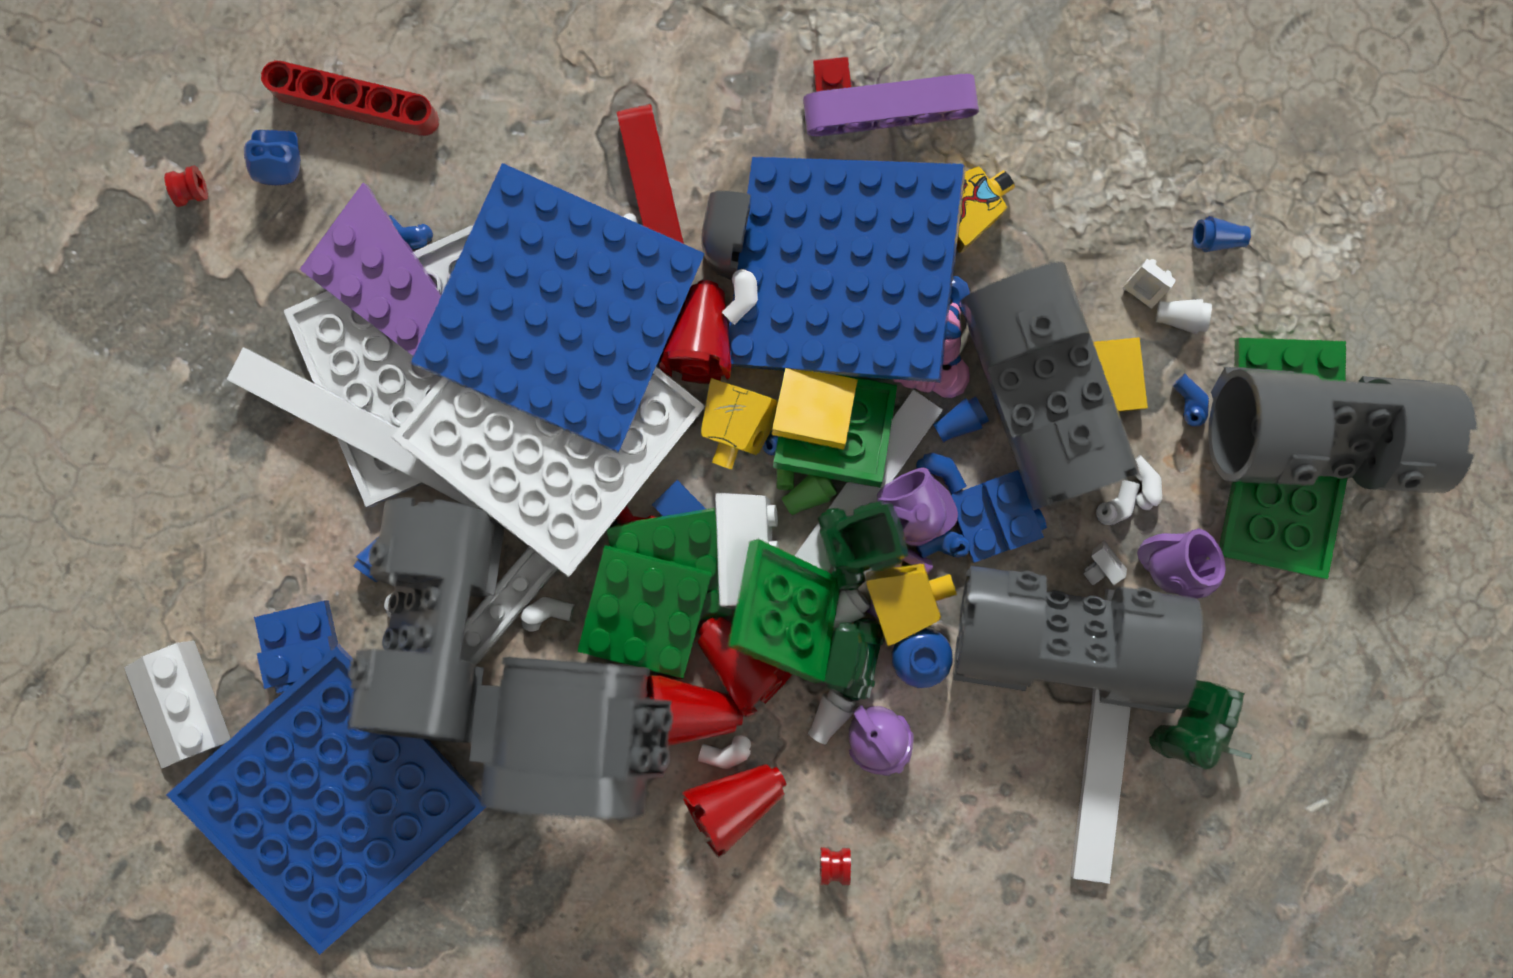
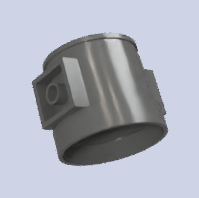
(569, 739)

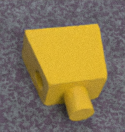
(907, 599)

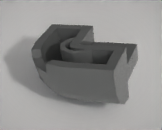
(725, 230)

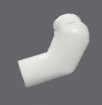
(745, 295)
(1121, 507)
(543, 609)
(728, 756)

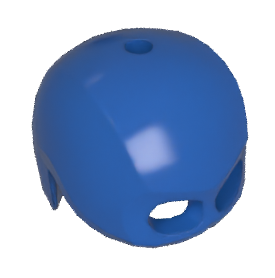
(272, 157)

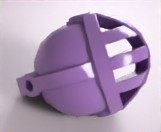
(921, 505)
(1181, 565)
(880, 740)

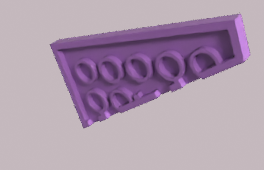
(374, 271)

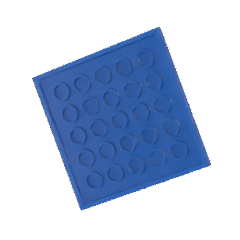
(849, 266)
(558, 308)
(323, 810)

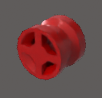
(186, 186)
(835, 866)

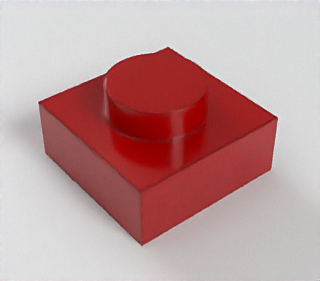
(831, 74)

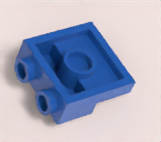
(997, 516)
(293, 642)

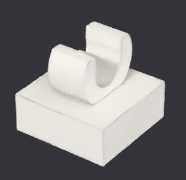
(1149, 283)
(1105, 564)

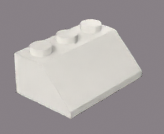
(738, 522)
(177, 703)

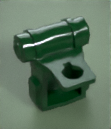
(862, 541)
(854, 658)
(1203, 727)

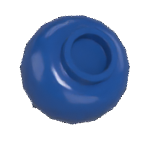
(922, 658)

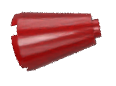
(699, 337)
(741, 674)
(695, 710)
(733, 804)

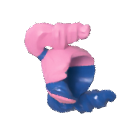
(957, 377)

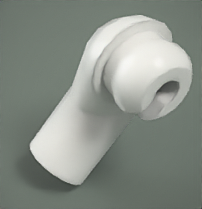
(1151, 485)

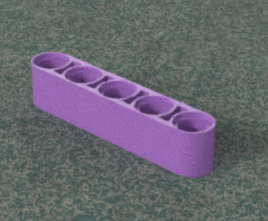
(890, 105)

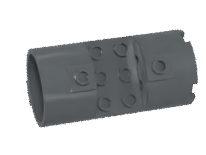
(1048, 384)
(1370, 430)
(436, 561)
(1133, 649)

